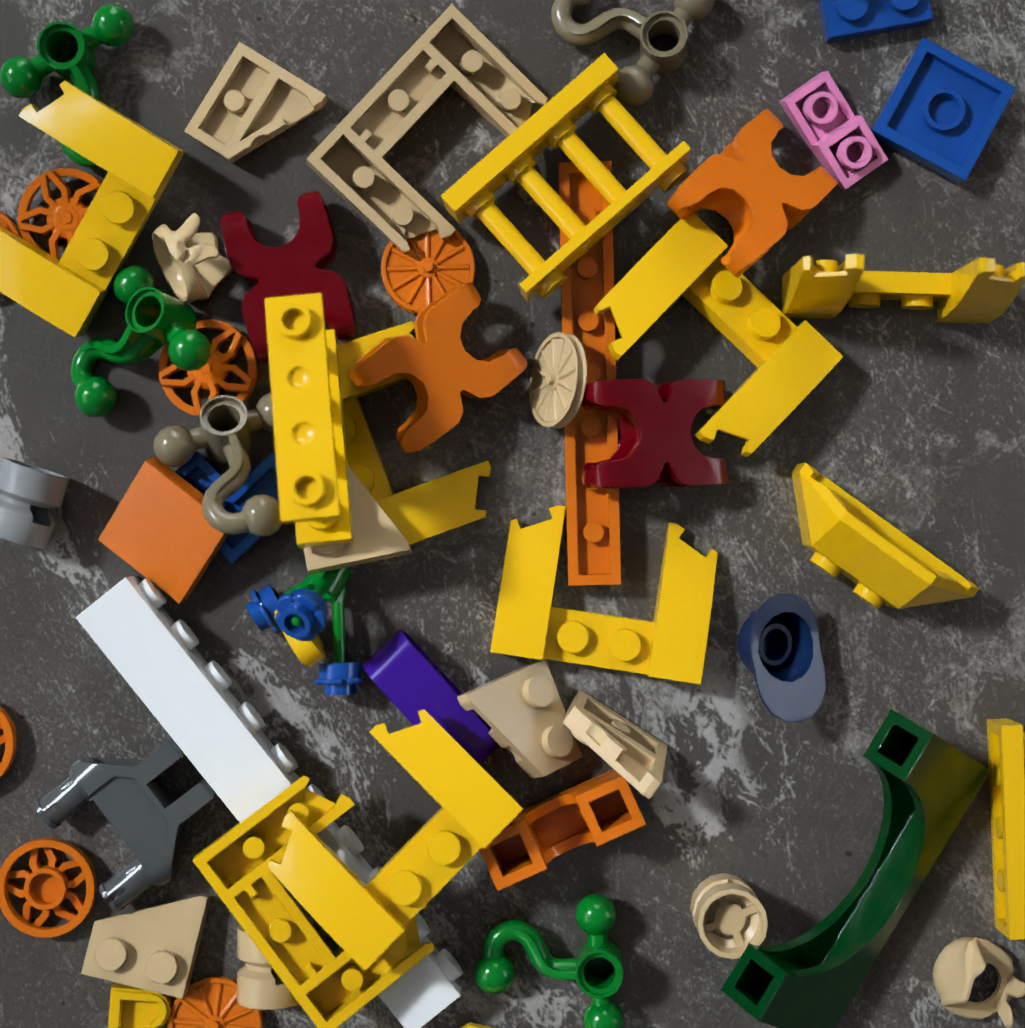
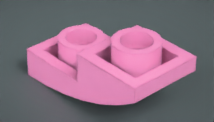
(832, 130)

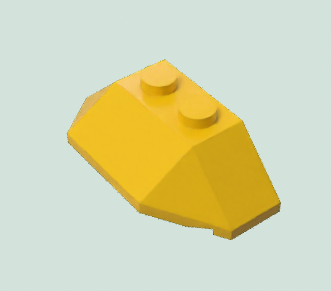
(869, 549)

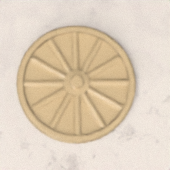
(557, 380)

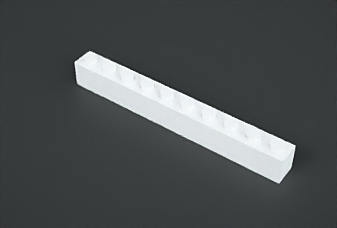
(234, 753)

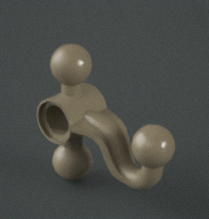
(635, 81)
(177, 445)

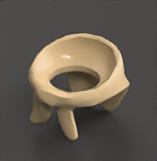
(190, 260)
(961, 964)

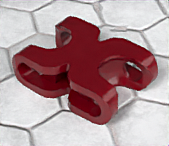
(289, 270)
(654, 433)

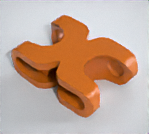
(751, 192)
(438, 367)

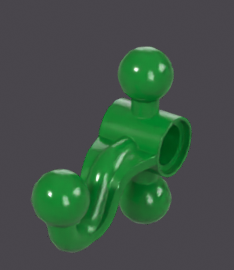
(23, 76)
(152, 322)
(594, 916)

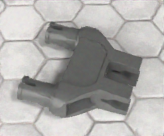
(137, 809)

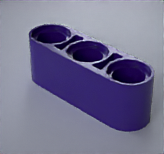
(417, 684)

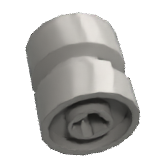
(26, 502)

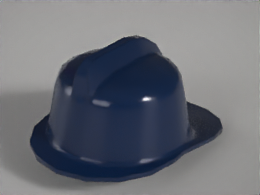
(785, 656)

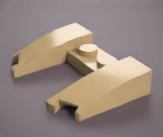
(444, 56)

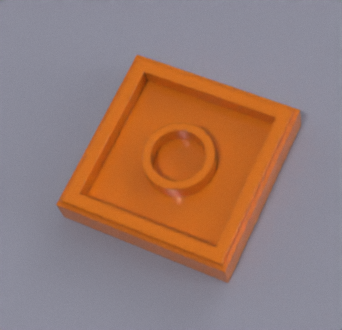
(163, 530)

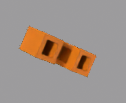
(580, 815)

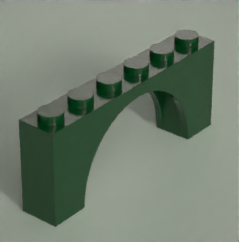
(818, 973)

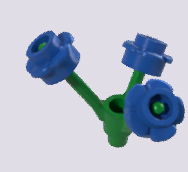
(303, 614)

